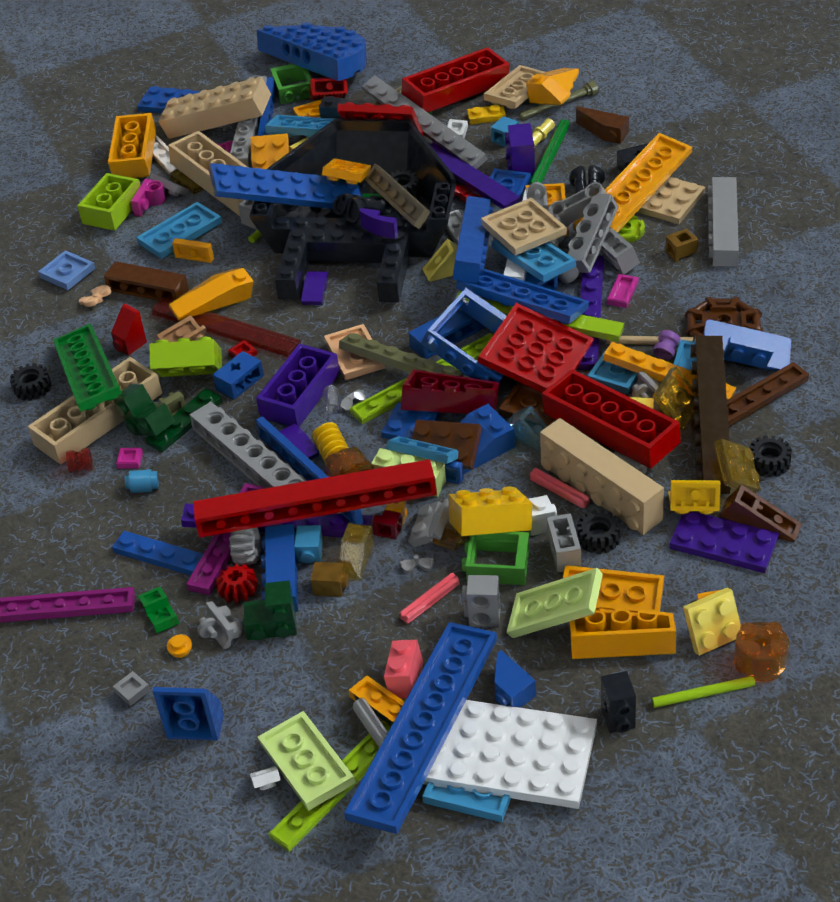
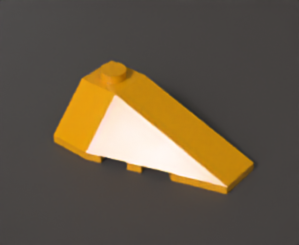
(552, 86)
(214, 293)

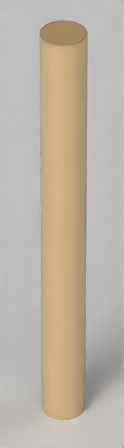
(642, 340)

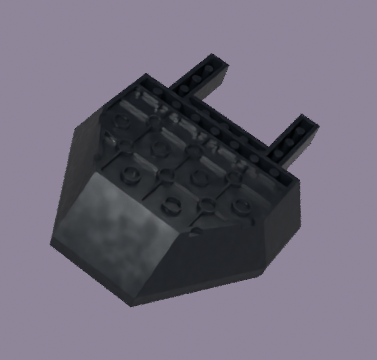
(321, 235)

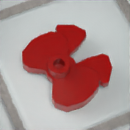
(464, 191)

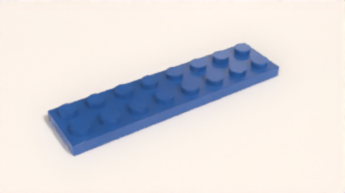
(277, 186)

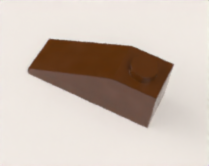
(603, 124)
(752, 510)

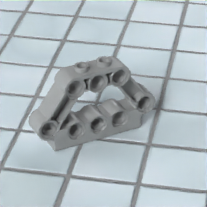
(598, 213)

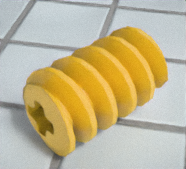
(328, 439)

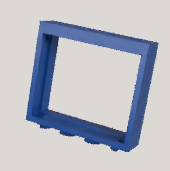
(481, 312)

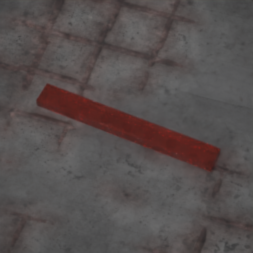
(234, 330)

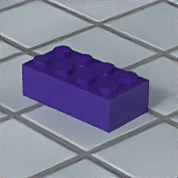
(298, 385)

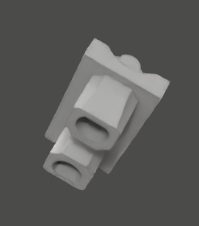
(538, 193)
(646, 388)
(217, 625)

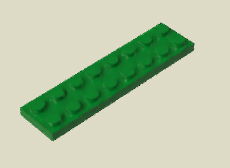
(86, 368)

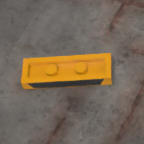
(381, 700)

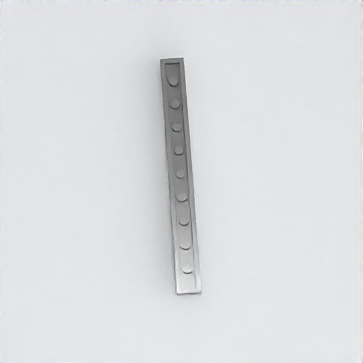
(430, 126)

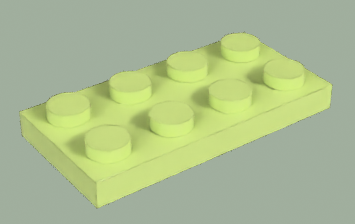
(555, 603)
(306, 760)

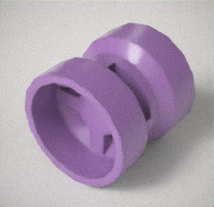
(666, 346)

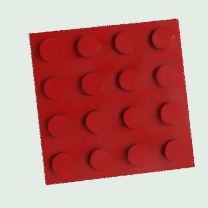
(385, 111)
(534, 348)

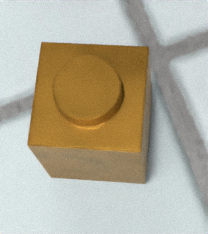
(329, 579)

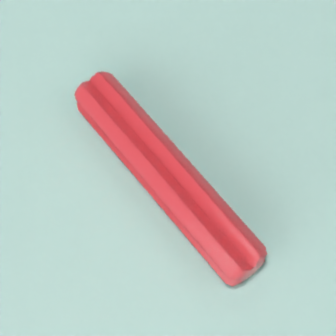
(559, 488)
(429, 598)

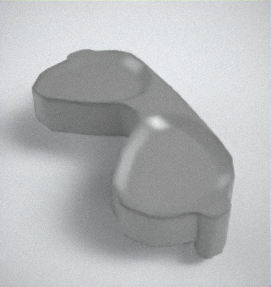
(347, 402)
(424, 563)

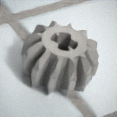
(245, 546)

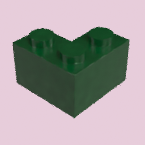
(141, 413)
(273, 615)

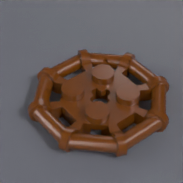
(722, 310)

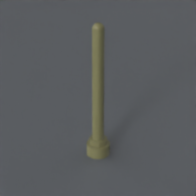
(590, 88)

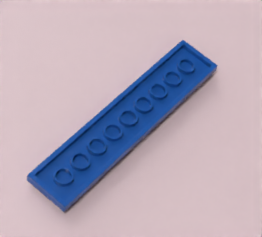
(420, 729)

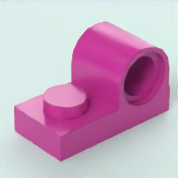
(149, 193)

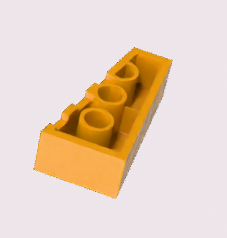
(622, 634)

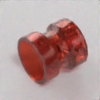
(79, 460)

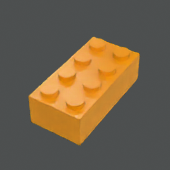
(132, 145)

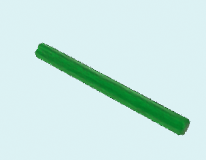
(550, 151)

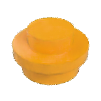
(179, 646)

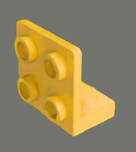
(694, 496)

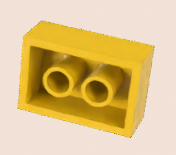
(490, 511)

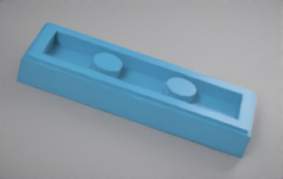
(422, 449)

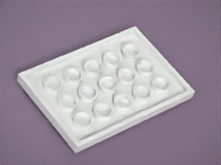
(516, 754)

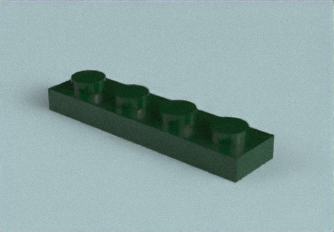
(182, 421)

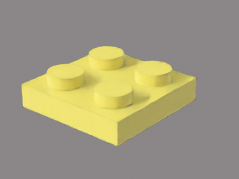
(712, 621)

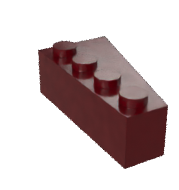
(447, 393)

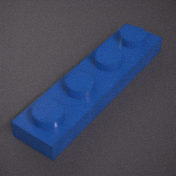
(157, 552)

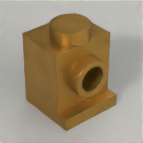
(681, 244)

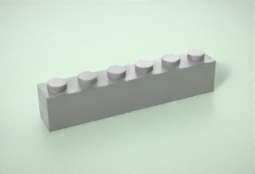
(723, 221)

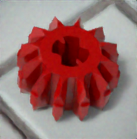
(236, 583)

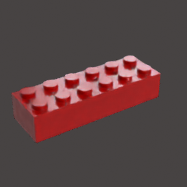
(455, 79)
(612, 418)

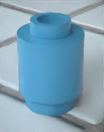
(142, 481)

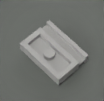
(429, 523)

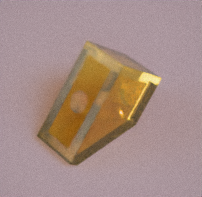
(356, 549)

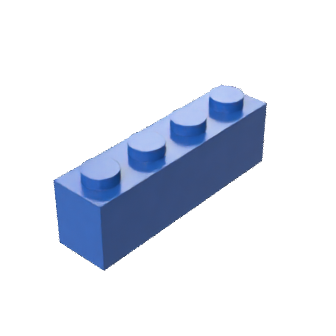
(280, 558)

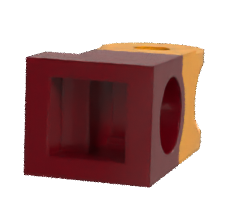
(391, 521)

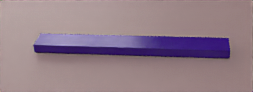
(477, 180)

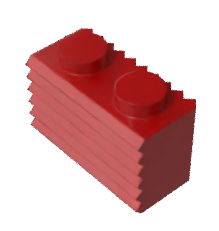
(327, 87)

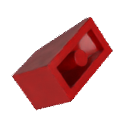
(128, 331)

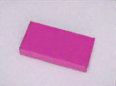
(622, 290)

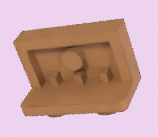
(184, 329)

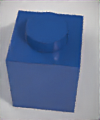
(512, 683)

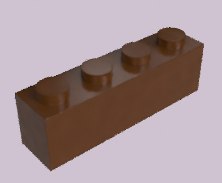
(145, 282)

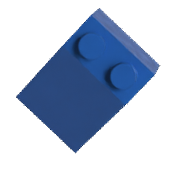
(496, 434)
(189, 713)

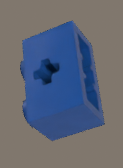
(238, 375)

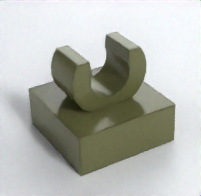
(174, 402)

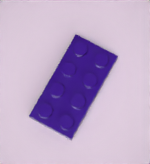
(724, 541)

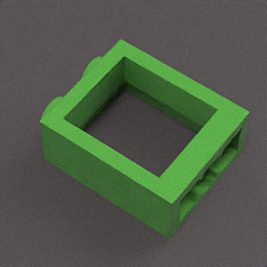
(290, 74)
(498, 542)

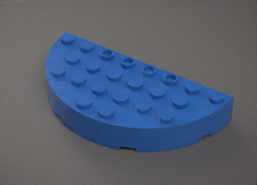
(317, 48)

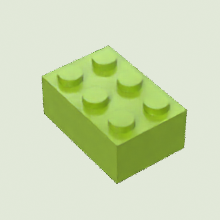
(108, 201)
(185, 357)

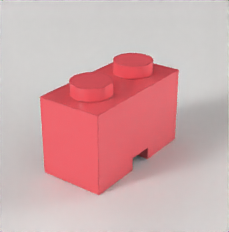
(403, 667)

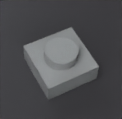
(131, 688)

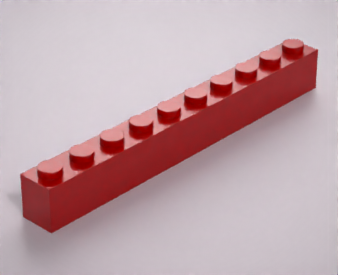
(314, 498)

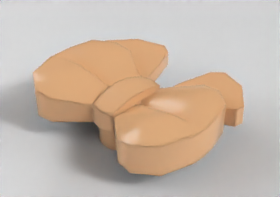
(96, 297)

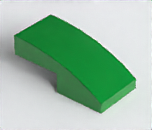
(158, 609)

